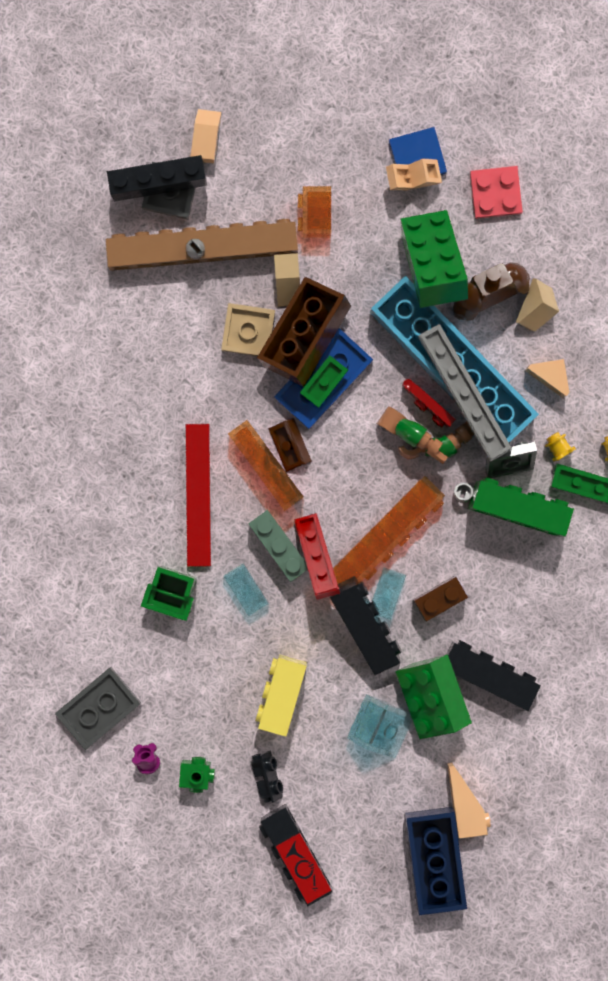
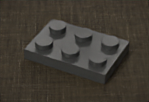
(98, 708)

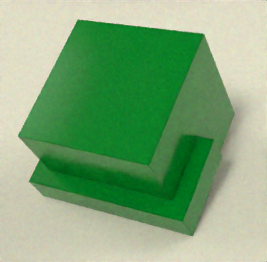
(170, 593)

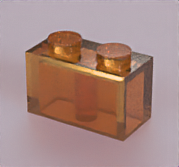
(316, 212)

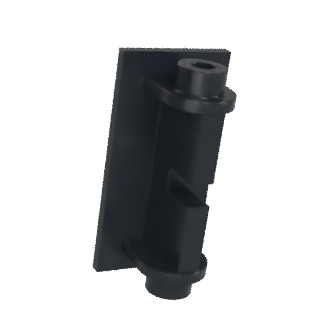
(265, 765)

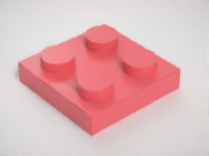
(496, 192)

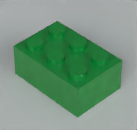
(433, 697)

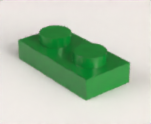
(324, 381)

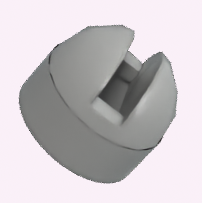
(191, 252)
(468, 495)

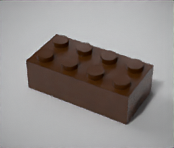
(304, 331)

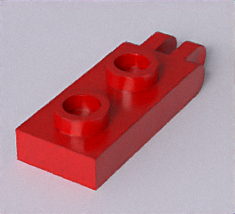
(424, 401)

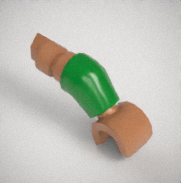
(411, 433)
(450, 443)

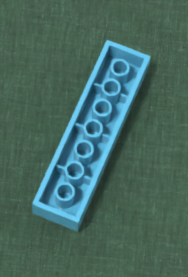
(405, 321)

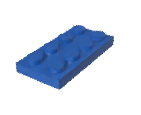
(346, 353)

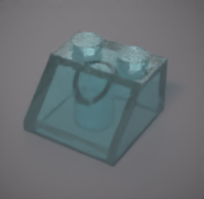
(380, 726)

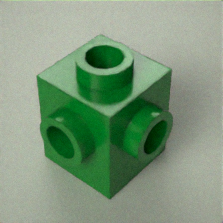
(189, 780)

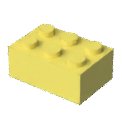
(281, 694)

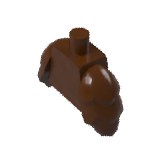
(492, 288)

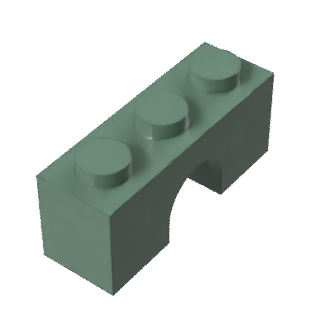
(278, 545)

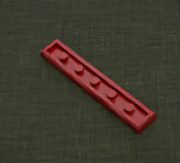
(198, 494)

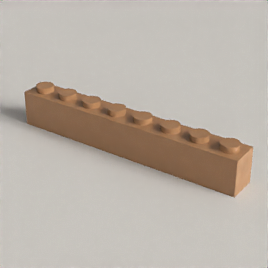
(219, 243)

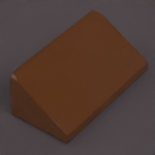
(290, 444)

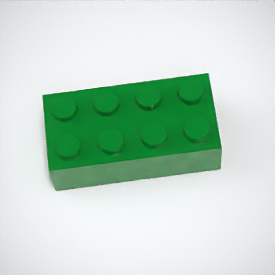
(434, 259)
(519, 508)

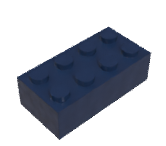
(435, 861)

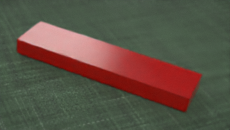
(316, 556)

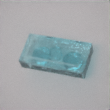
(246, 589)
(388, 591)

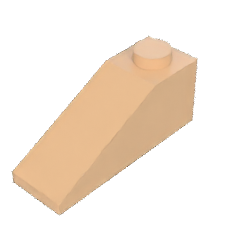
(469, 814)

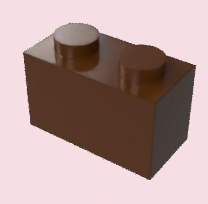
(440, 598)

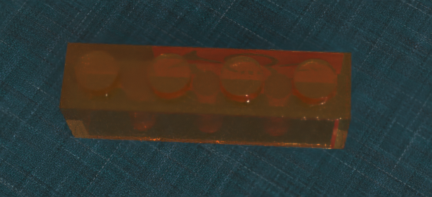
(266, 465)

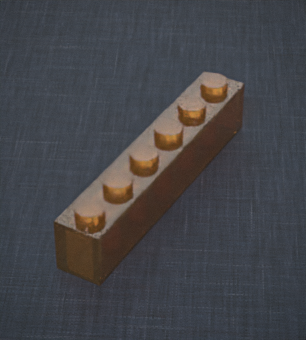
(389, 532)

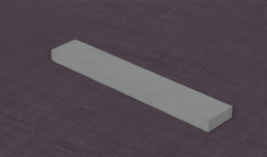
(465, 393)

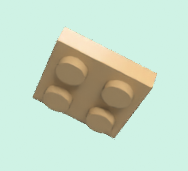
(247, 329)

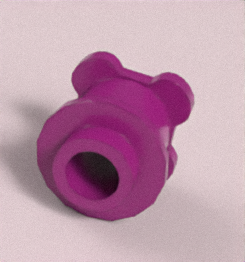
(146, 759)

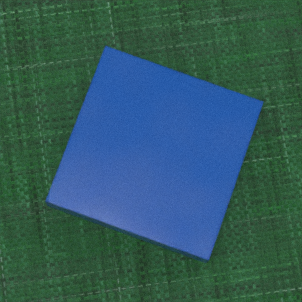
(417, 146)

